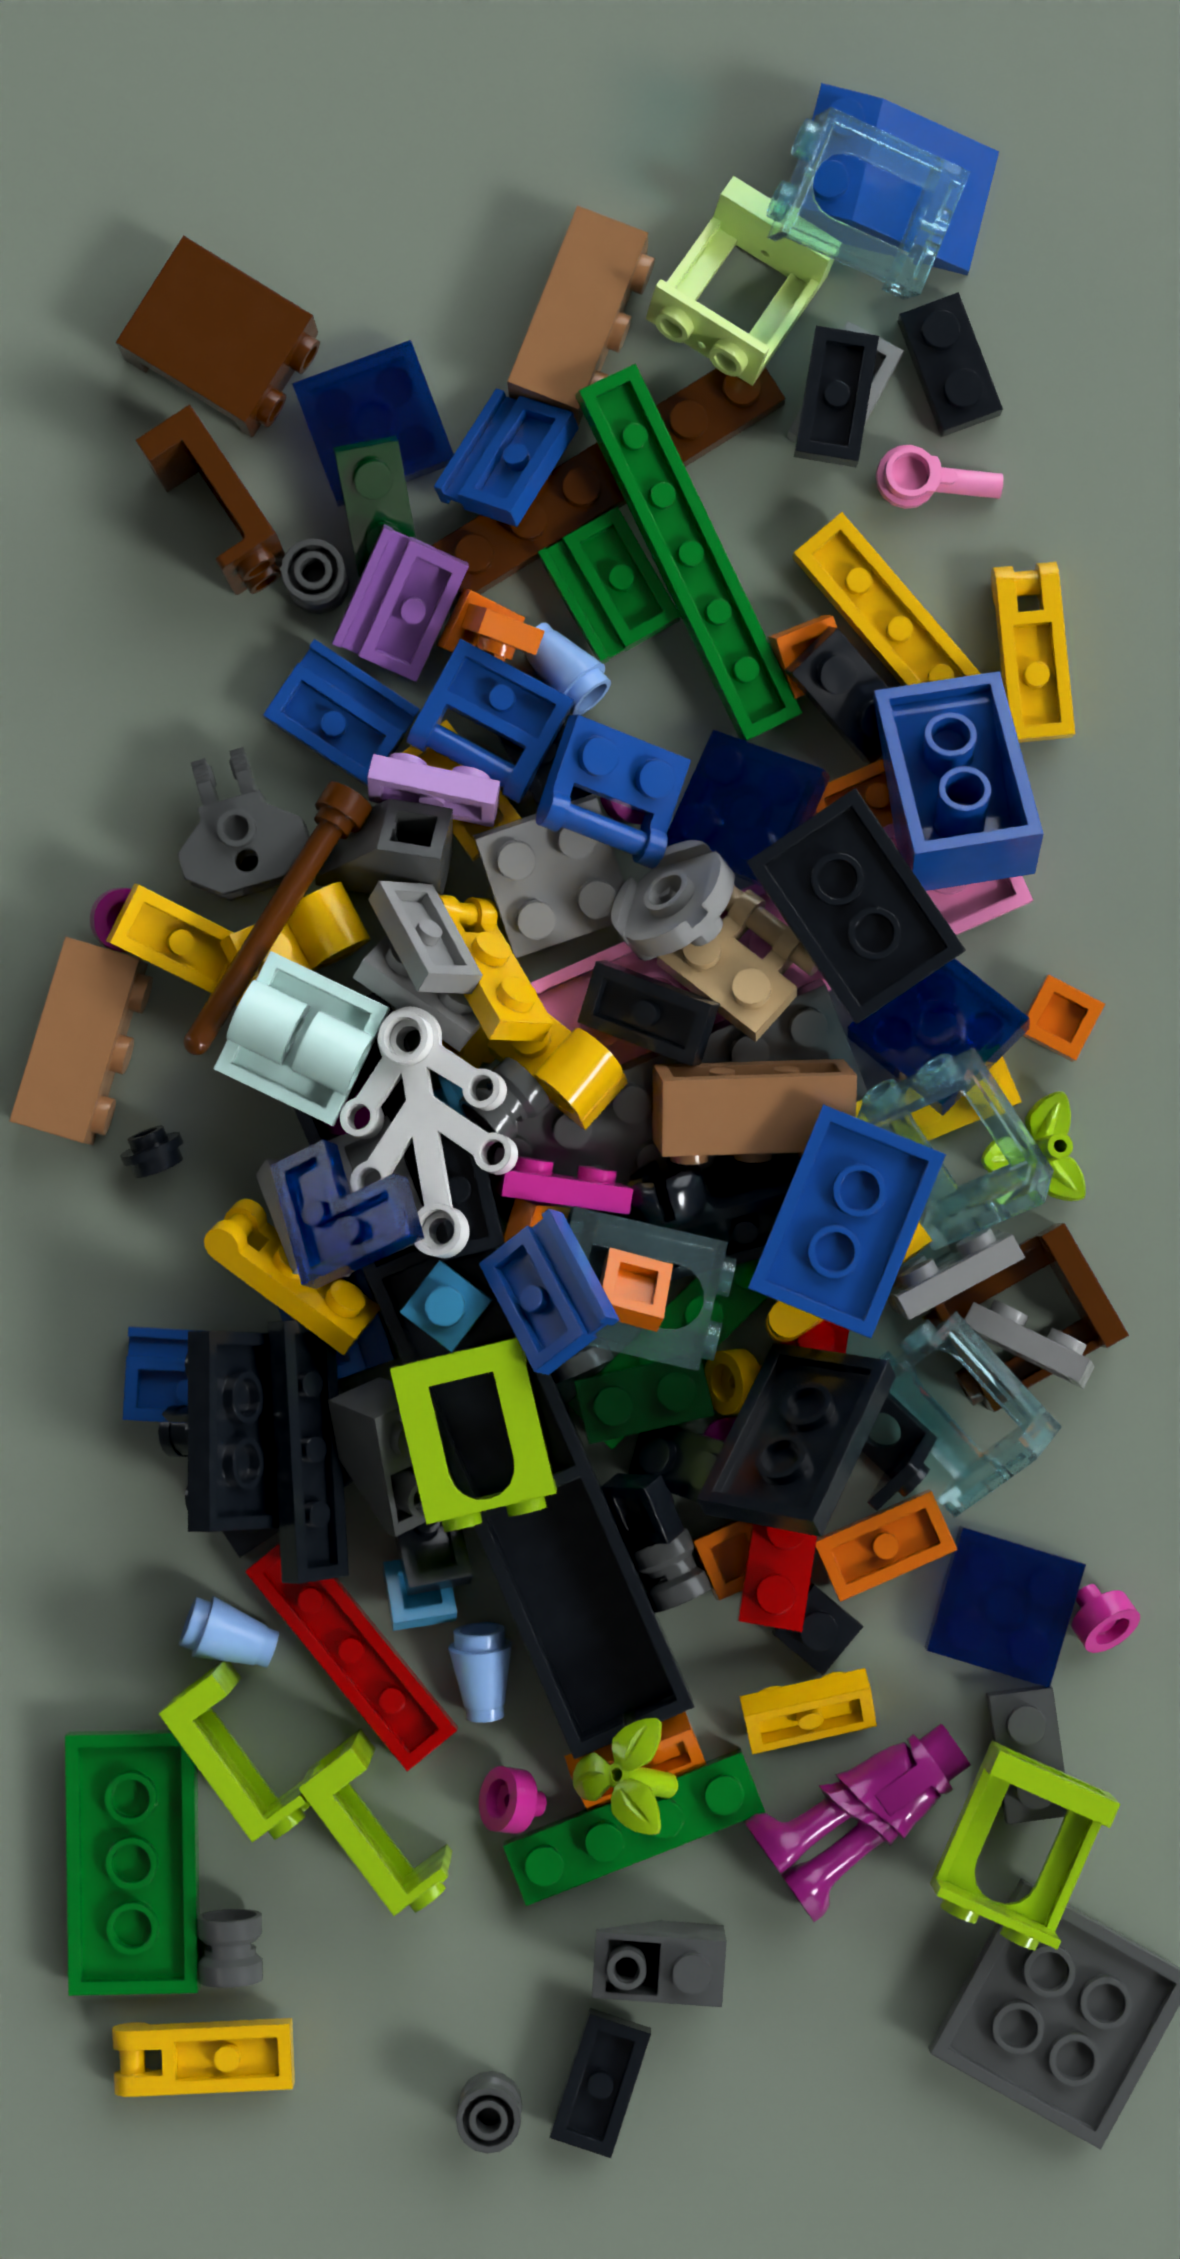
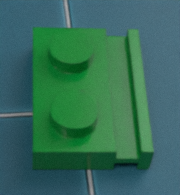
(609, 586)

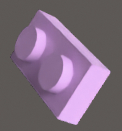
(410, 779)

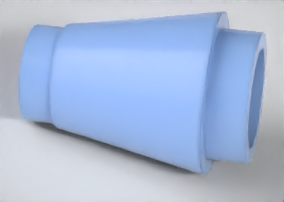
(569, 670)
(227, 1634)
(481, 1669)

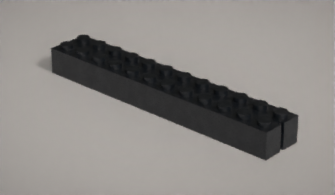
(557, 1566)

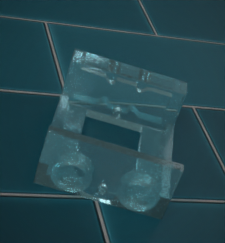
(802, 220)
(991, 1198)
(697, 1253)
(973, 1471)

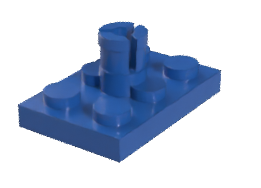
(846, 1221)

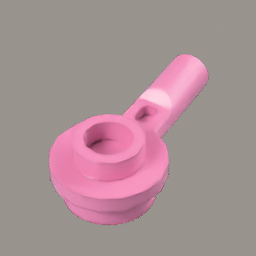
(911, 475)

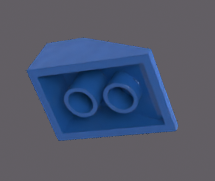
(883, 202)
(957, 781)

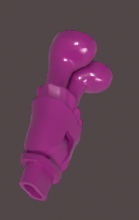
(882, 1794)

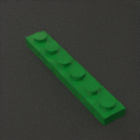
(688, 552)

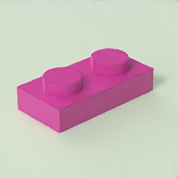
(591, 1189)

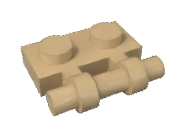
(726, 971)

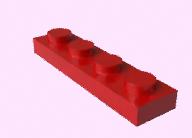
(358, 1660)

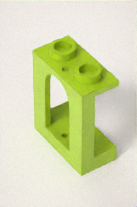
(532, 1468)
(225, 1762)
(361, 1834)
(1039, 1912)

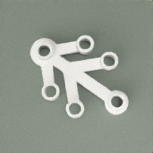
(424, 1119)

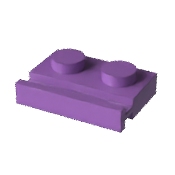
(400, 603)

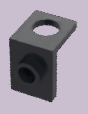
(902, 1460)

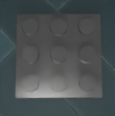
(1063, 2024)

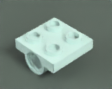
(300, 1038)

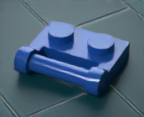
(501, 702)
(622, 772)

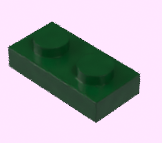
(373, 493)
(642, 1399)

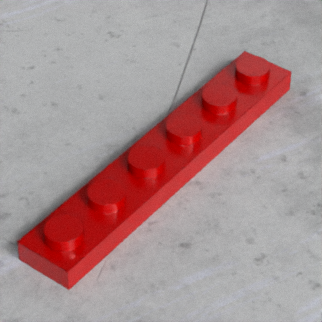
(780, 1559)

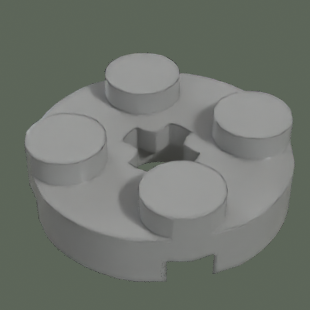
(674, 901)

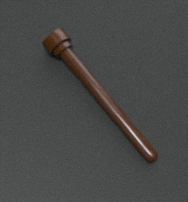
(338, 814)

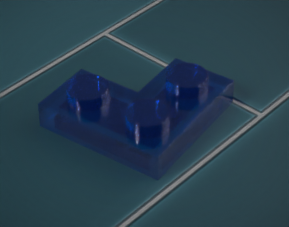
(338, 1229)

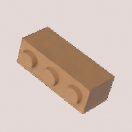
(581, 310)
(82, 1042)
(745, 1107)

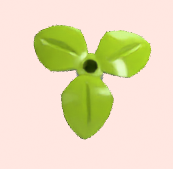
(1049, 1126)
(634, 1786)

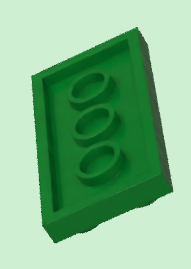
(131, 1863)

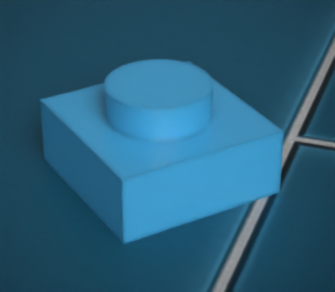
(446, 1306)
(415, 1609)

